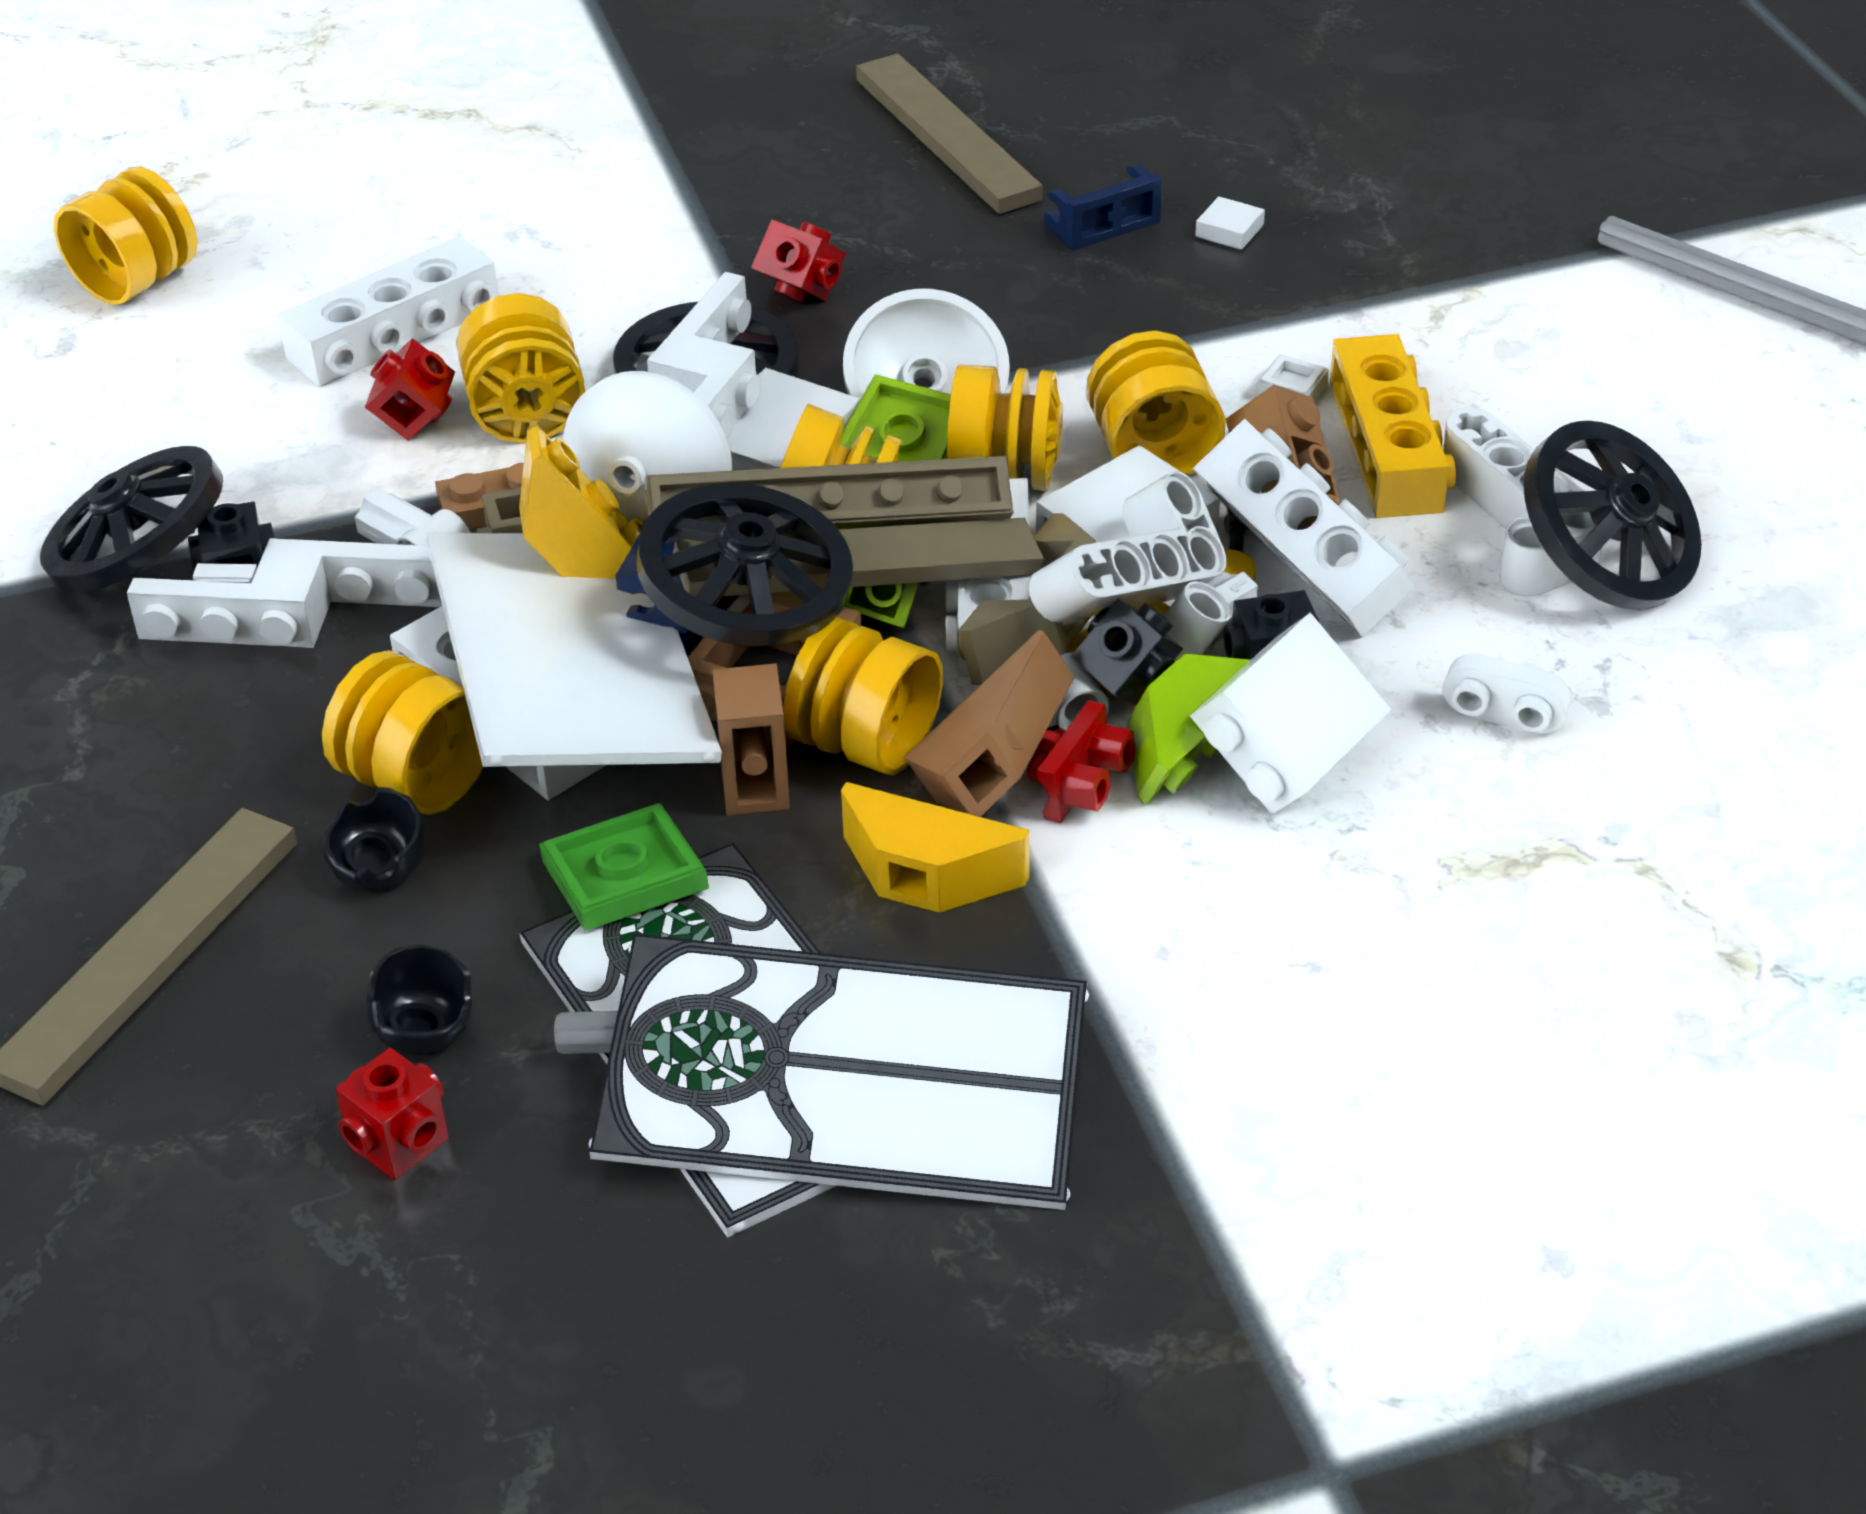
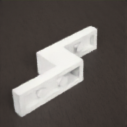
(705, 361)
(286, 594)

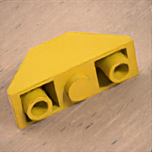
(568, 516)
(931, 852)

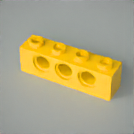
(1390, 426)

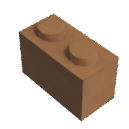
(751, 739)

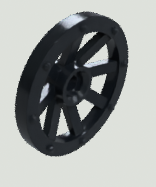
(764, 334)
(124, 504)
(1622, 508)
(746, 553)

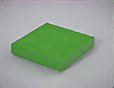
(623, 866)

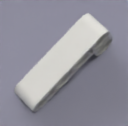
(1491, 472)
(1166, 550)

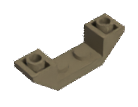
(1003, 626)

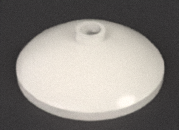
(921, 337)
(647, 426)

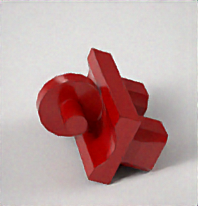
(1072, 759)

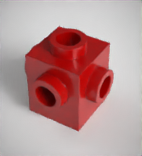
(799, 260)
(410, 388)
(392, 1112)

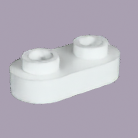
(1506, 693)

